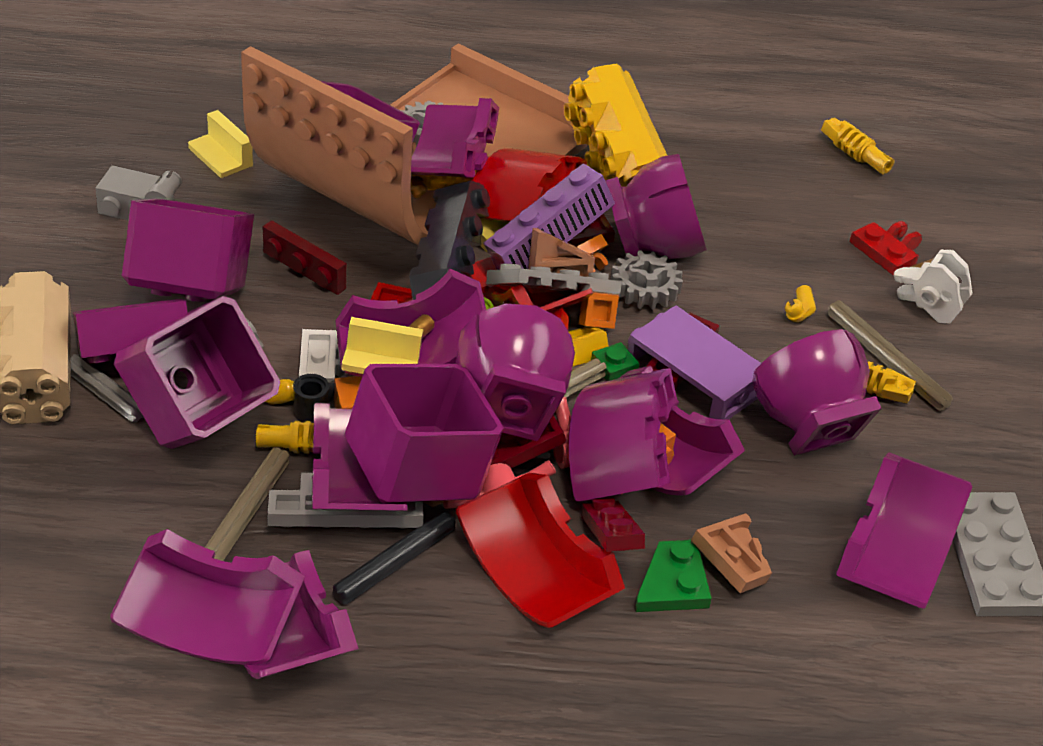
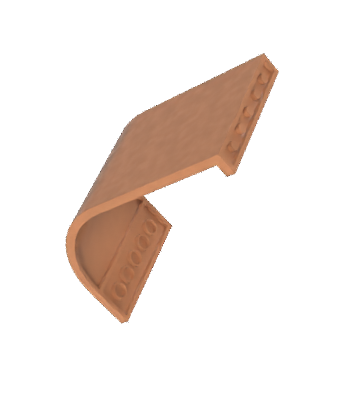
(366, 155)

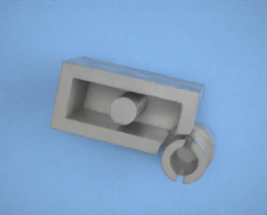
(123, 185)

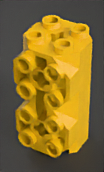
(613, 123)

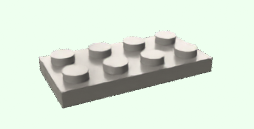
(999, 557)

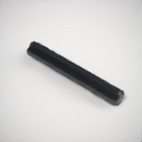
(393, 557)

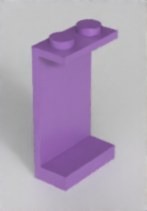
(700, 358)

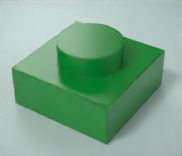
(617, 360)

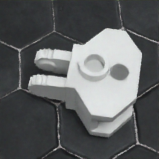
(937, 286)

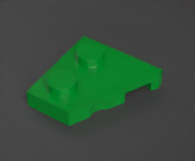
(674, 579)

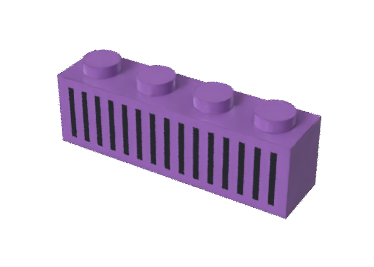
(560, 212)

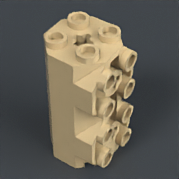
(34, 348)

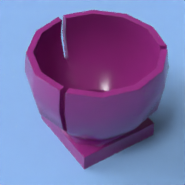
(657, 211)
(518, 364)
(818, 389)

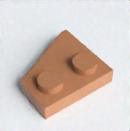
(558, 255)
(734, 552)

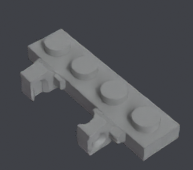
(294, 508)

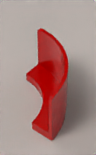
(520, 178)
(519, 295)
(533, 553)

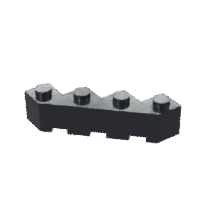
(452, 232)

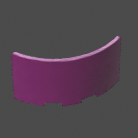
(455, 139)
(448, 302)
(617, 435)
(699, 449)
(337, 475)
(907, 532)
(206, 604)
(311, 630)

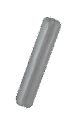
(105, 388)

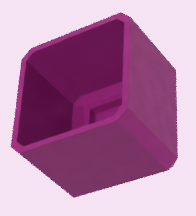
(186, 249)
(222, 366)
(422, 432)

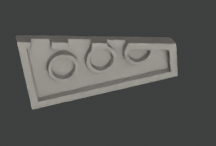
(545, 279)

